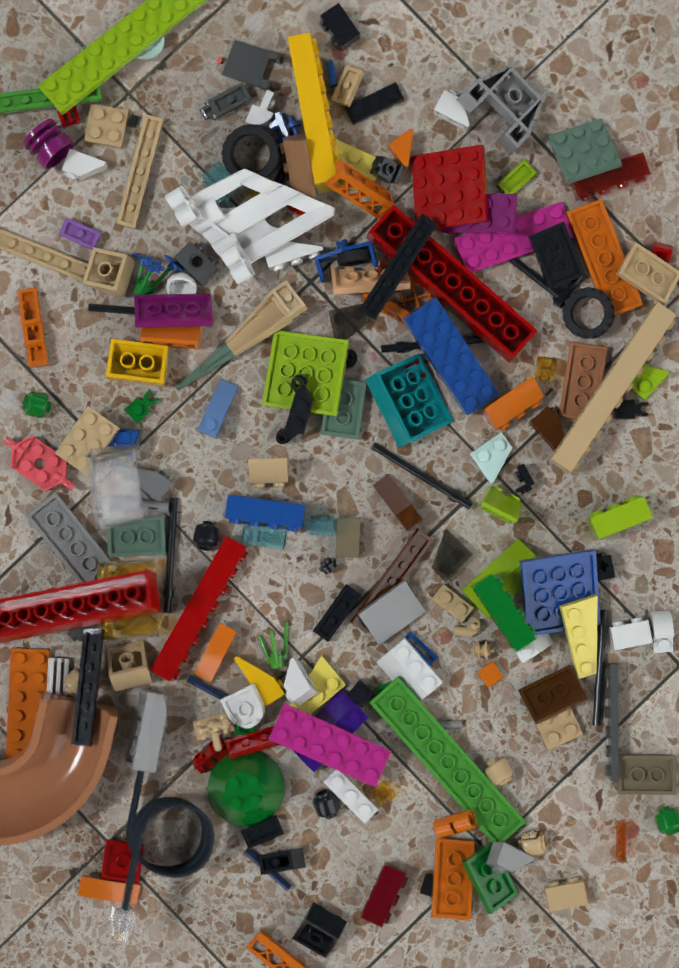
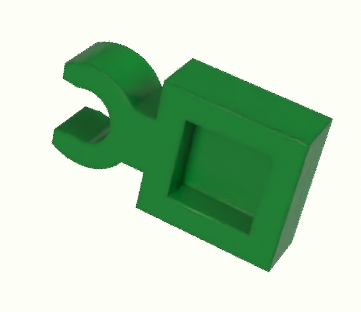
(139, 409)

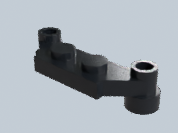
(299, 411)

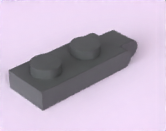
(225, 102)

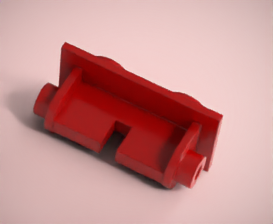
(203, 760)

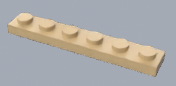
(140, 171)

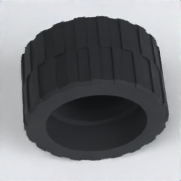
(256, 130)

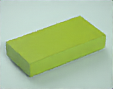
(516, 178)

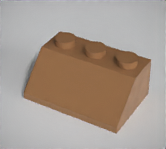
(298, 164)

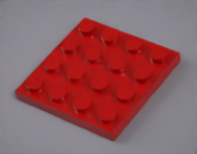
(451, 186)

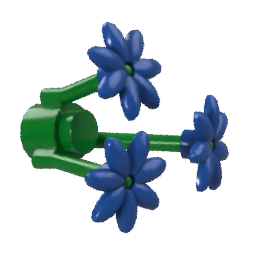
(143, 285)

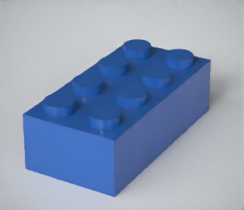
(266, 512)

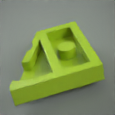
(648, 381)

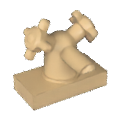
(213, 727)

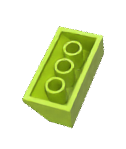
(507, 568)

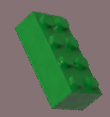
(503, 612)

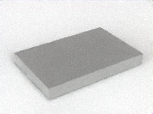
(391, 612)

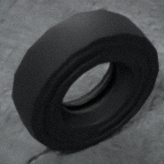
(353, 257)

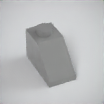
(506, 858)

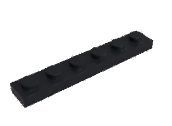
(398, 267)
(87, 687)

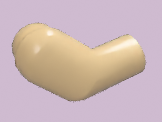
(468, 631)

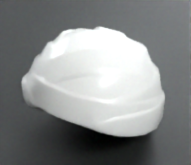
(181, 284)

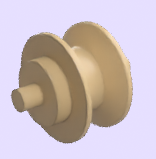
(482, 650)

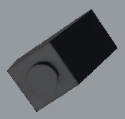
(281, 861)

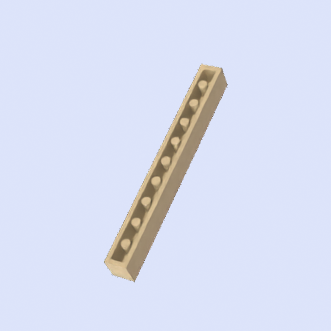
(612, 388)

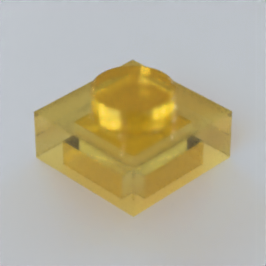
(382, 792)

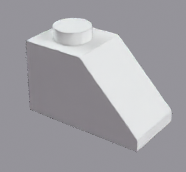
(451, 110)
(81, 165)
(534, 648)
(298, 683)

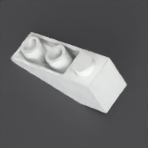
(291, 253)

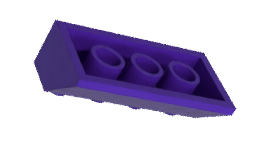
(339, 712)

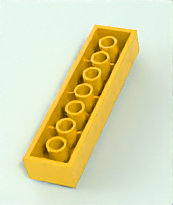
(314, 109)

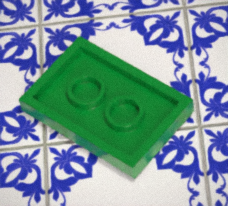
(491, 887)

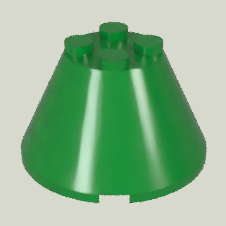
(246, 788)

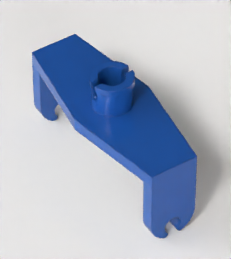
(343, 248)

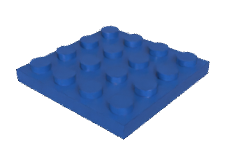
(554, 582)

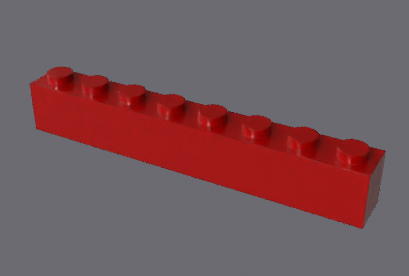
(198, 609)

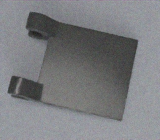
(249, 64)

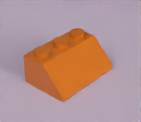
(173, 336)
(514, 404)

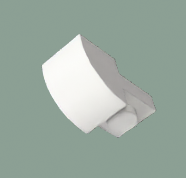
(262, 115)
(662, 631)

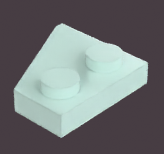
(492, 456)

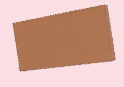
(582, 377)

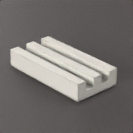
(58, 675)

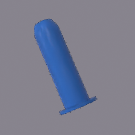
(331, 74)

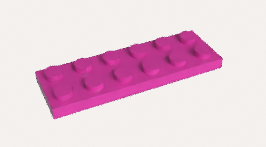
(490, 249)
(329, 745)

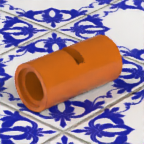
(454, 823)

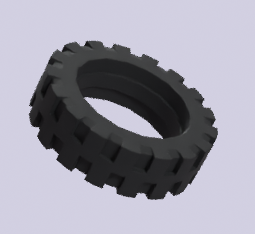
(569, 307)

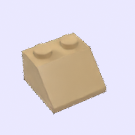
(109, 272)
(268, 471)
(128, 665)

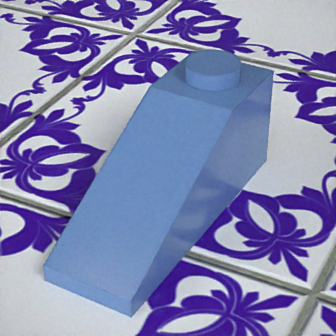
(218, 409)

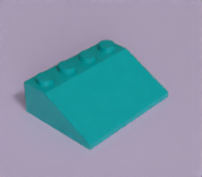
(408, 406)

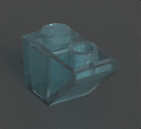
(213, 175)

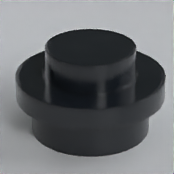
(328, 565)

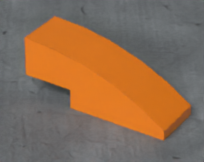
(215, 652)
(106, 889)

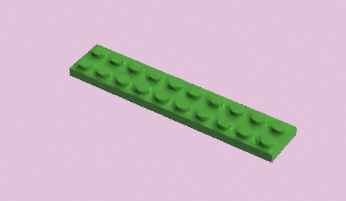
(447, 761)

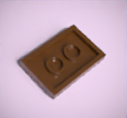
(552, 694)

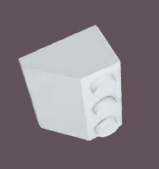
(411, 668)

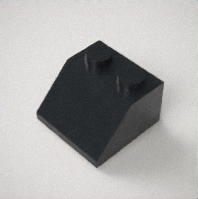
(319, 930)

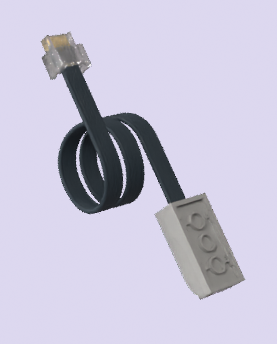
(143, 756)

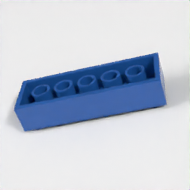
(450, 356)

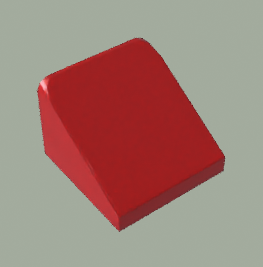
(662, 250)

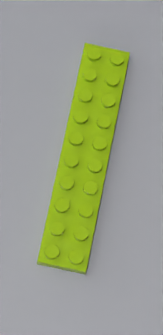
(114, 50)

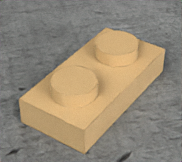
(347, 86)
(452, 603)

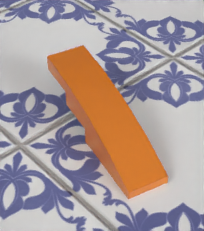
(33, 327)

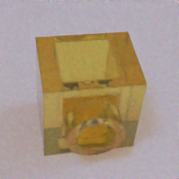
(545, 369)

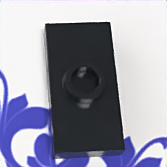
(262, 832)

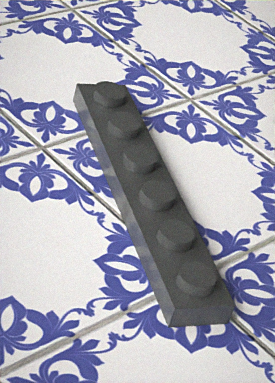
(612, 729)

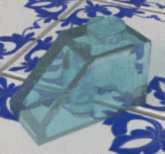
(320, 526)
(263, 537)

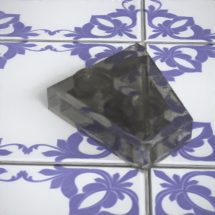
(347, 321)
(449, 556)

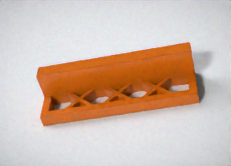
(365, 186)
(277, 949)

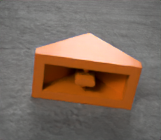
(401, 148)

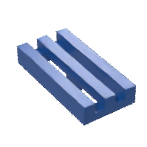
(430, 662)

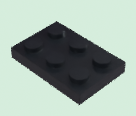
(556, 255)

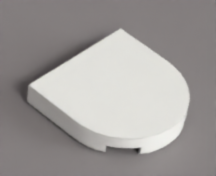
(244, 707)

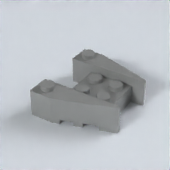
(511, 99)

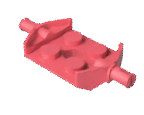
(28, 452)

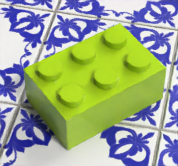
(618, 517)

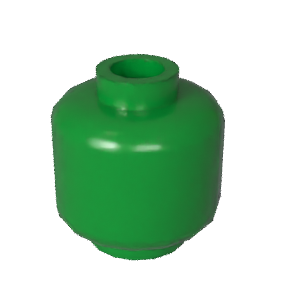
(36, 404)
(667, 820)

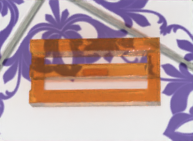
(621, 840)

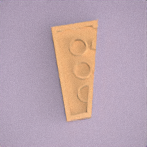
(357, 281)

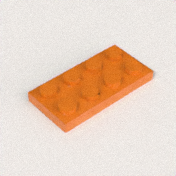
(450, 880)

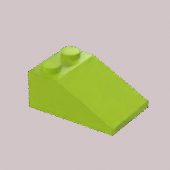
(500, 505)

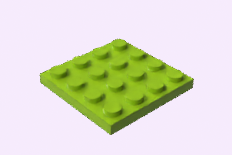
(314, 356)

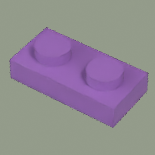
(79, 234)

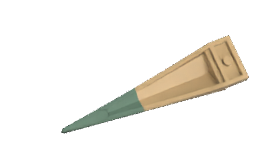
(269, 316)

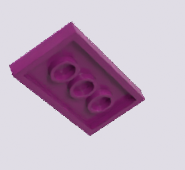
(501, 213)
(173, 310)

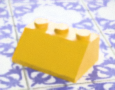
(137, 363)

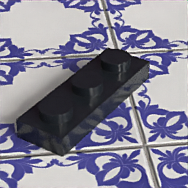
(374, 103)
(337, 613)

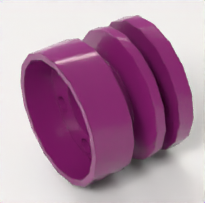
(48, 144)

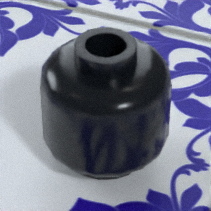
(206, 536)
(326, 804)

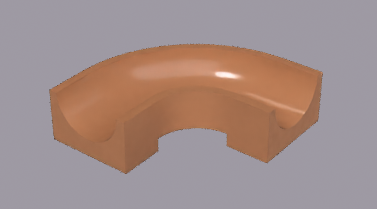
(50, 775)

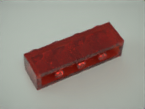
(633, 170)

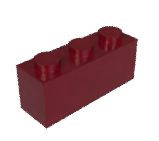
(384, 895)

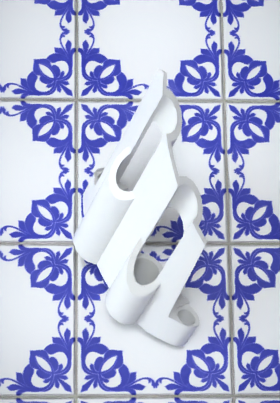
(241, 232)

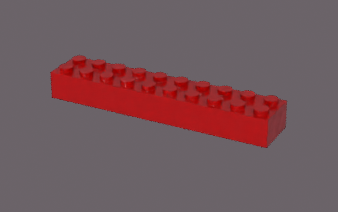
(456, 287)
(79, 605)

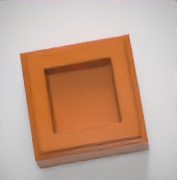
(490, 674)

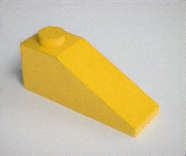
(266, 684)

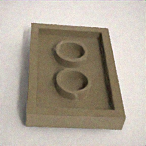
(647, 775)

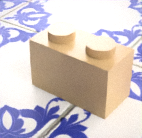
(565, 894)

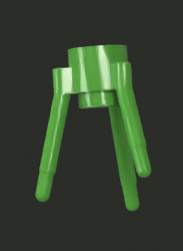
(276, 659)

